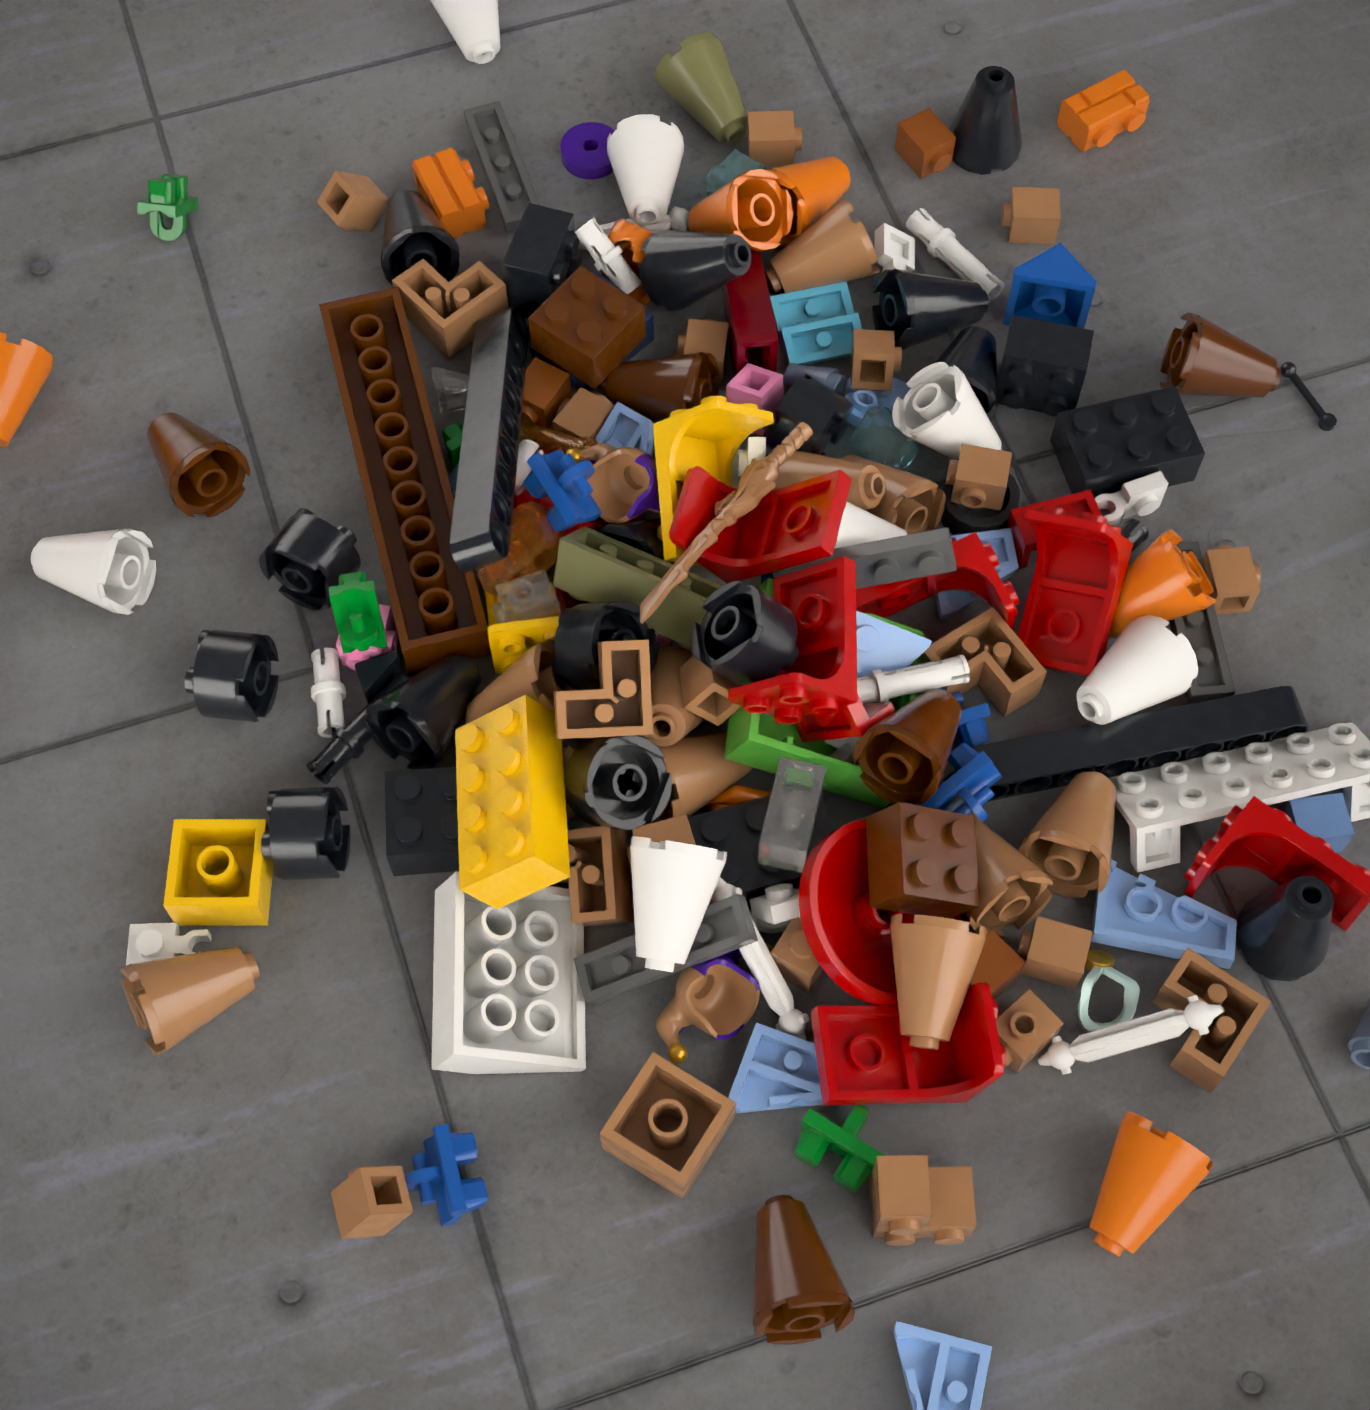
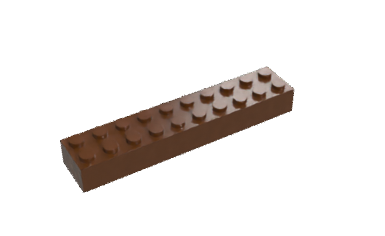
(403, 479)

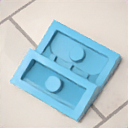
(815, 323)

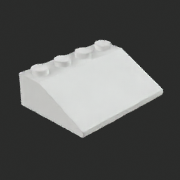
(506, 984)

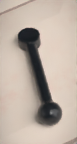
(1327, 420)

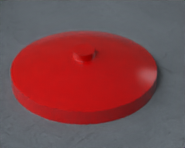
(837, 919)

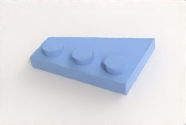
(1152, 921)

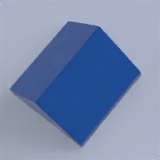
(1051, 289)

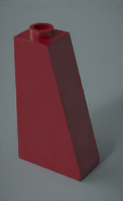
(751, 319)

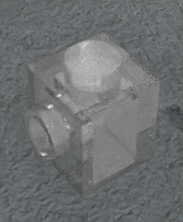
(526, 599)

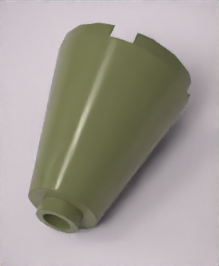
(705, 86)

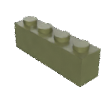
(608, 570)

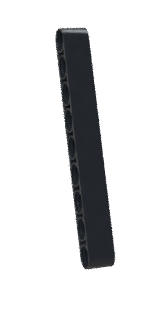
(490, 442)
(1141, 740)

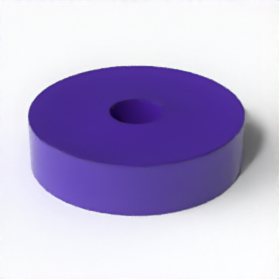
(575, 151)

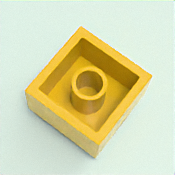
(218, 873)

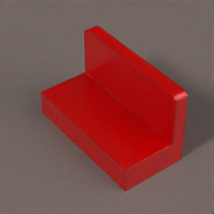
(848, 722)

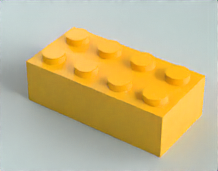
(511, 803)

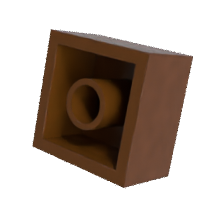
(587, 327)
(922, 861)

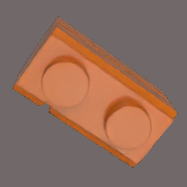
(1103, 111)
(450, 192)

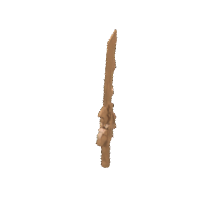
(754, 484)

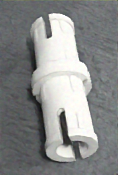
(607, 256)
(328, 691)

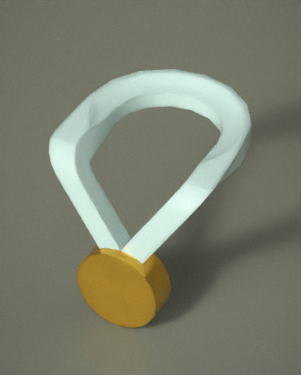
(1102, 963)

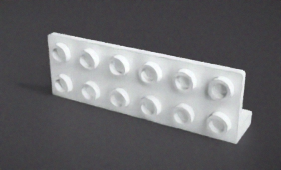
(1209, 786)

